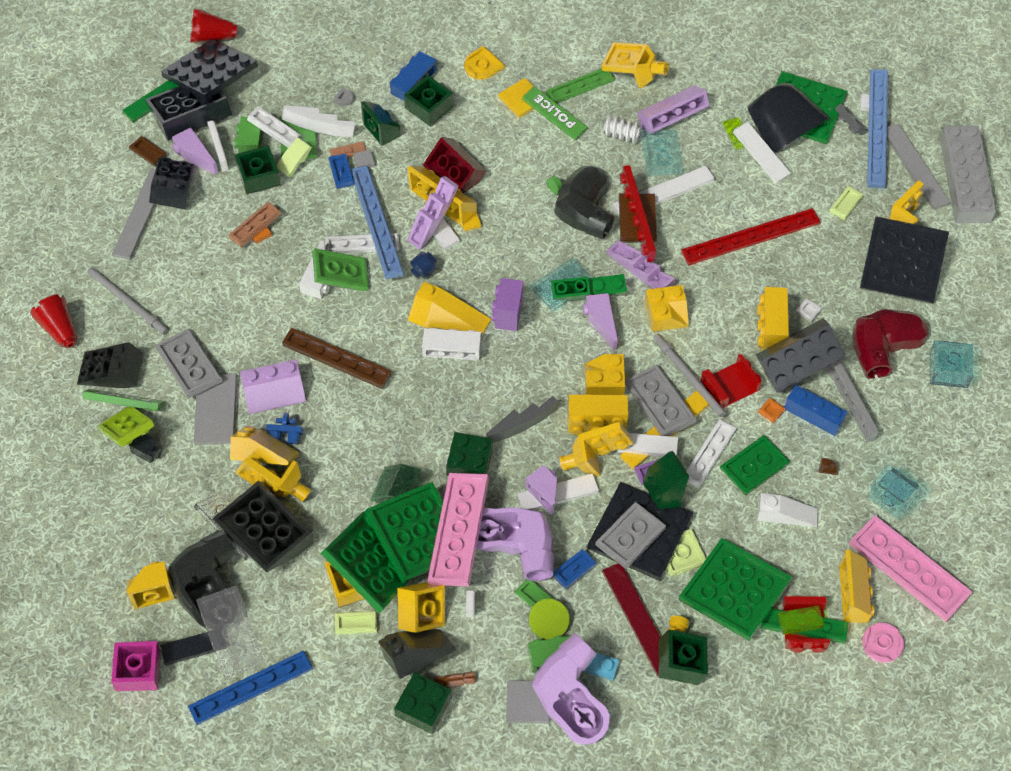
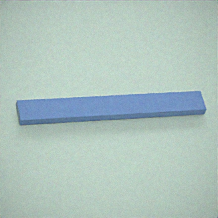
(877, 129)
(376, 222)

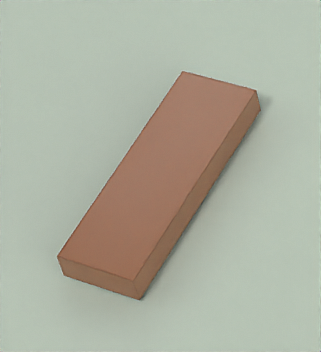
(254, 224)

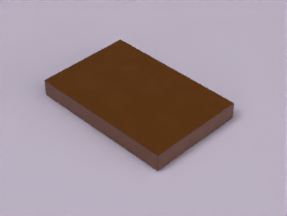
(627, 230)

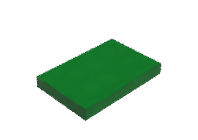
(754, 465)

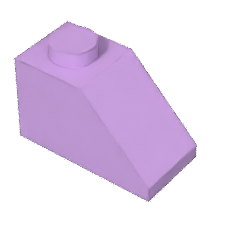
(543, 487)

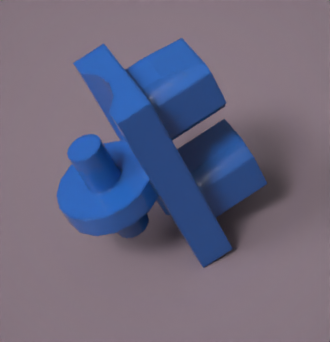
(293, 431)

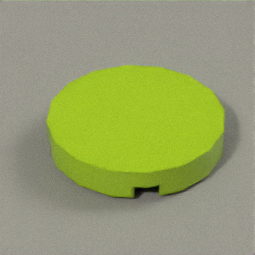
(548, 619)

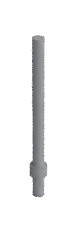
(151, 320)
(667, 349)

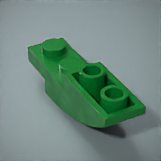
(581, 287)

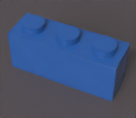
(412, 74)
(815, 410)

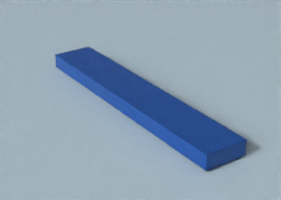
(250, 687)

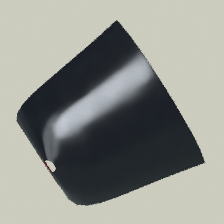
(784, 115)

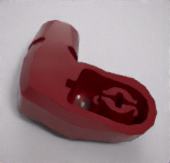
(884, 333)

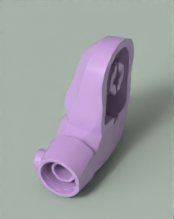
(516, 533)
(565, 694)

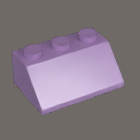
(272, 386)

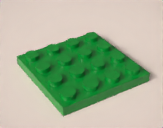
(824, 96)
(408, 529)
(364, 563)
(735, 589)

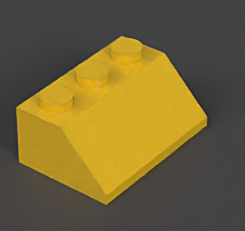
(855, 588)

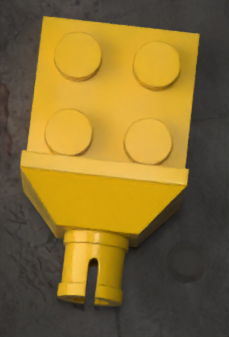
(636, 60)
(906, 203)
(594, 443)
(282, 486)

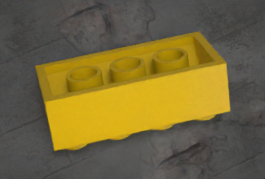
(424, 182)

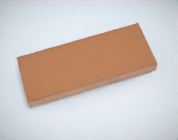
(348, 149)

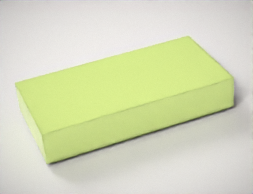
(846, 203)
(356, 622)

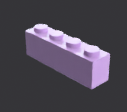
(673, 109)

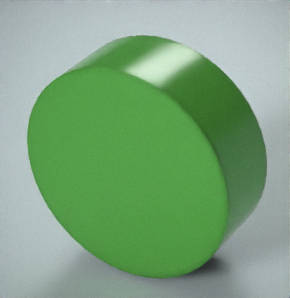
(554, 184)

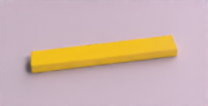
(694, 402)

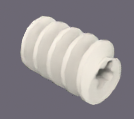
(623, 130)

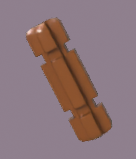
(456, 679)

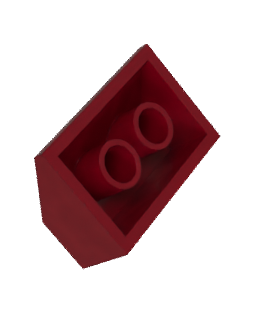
(455, 163)

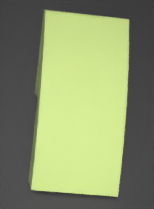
(293, 156)

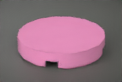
(882, 642)

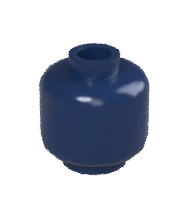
(423, 265)

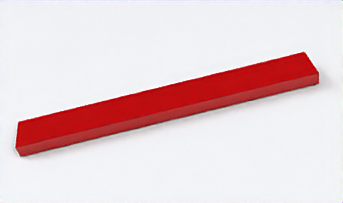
(750, 236)

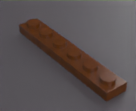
(336, 358)

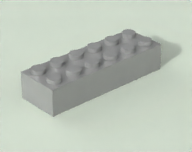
(967, 174)

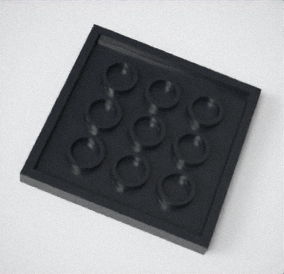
(209, 69)
(904, 260)
(656, 557)

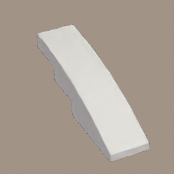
(322, 123)

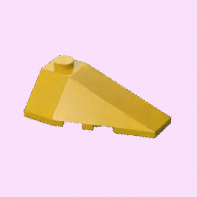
(442, 310)

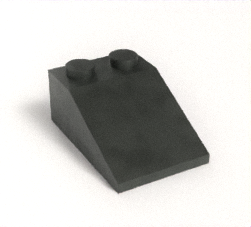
(412, 651)

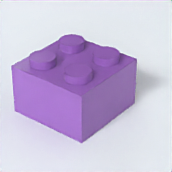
(507, 304)

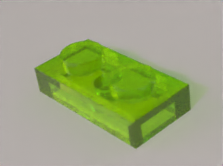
(800, 620)

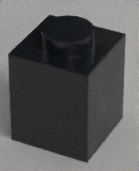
(146, 447)

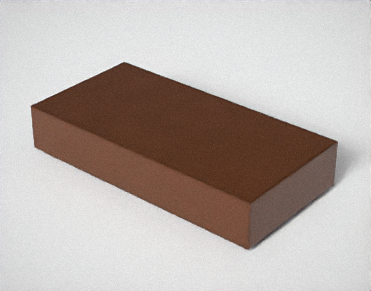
(147, 150)

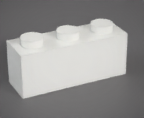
(451, 344)

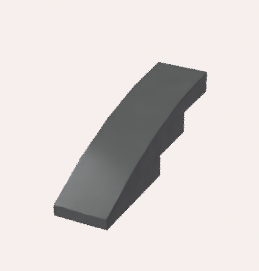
(516, 423)

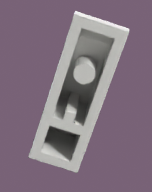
(307, 283)
(785, 510)

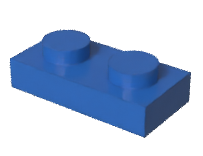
(340, 171)
(574, 569)

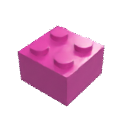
(136, 666)

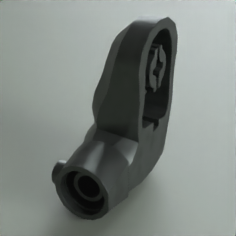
(579, 201)
(195, 574)

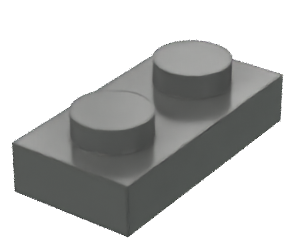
(847, 115)

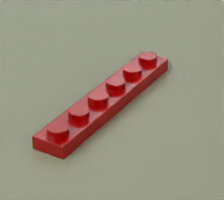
(639, 219)

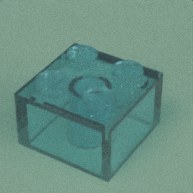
(951, 364)
(894, 492)

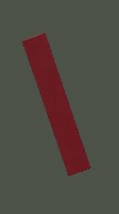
(634, 612)

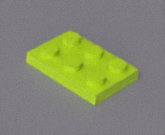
(126, 426)

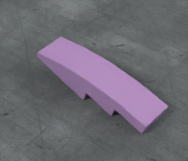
(433, 213)
(637, 264)

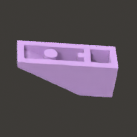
(192, 150)
(600, 316)

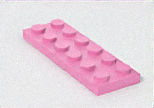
(458, 529)
(910, 568)

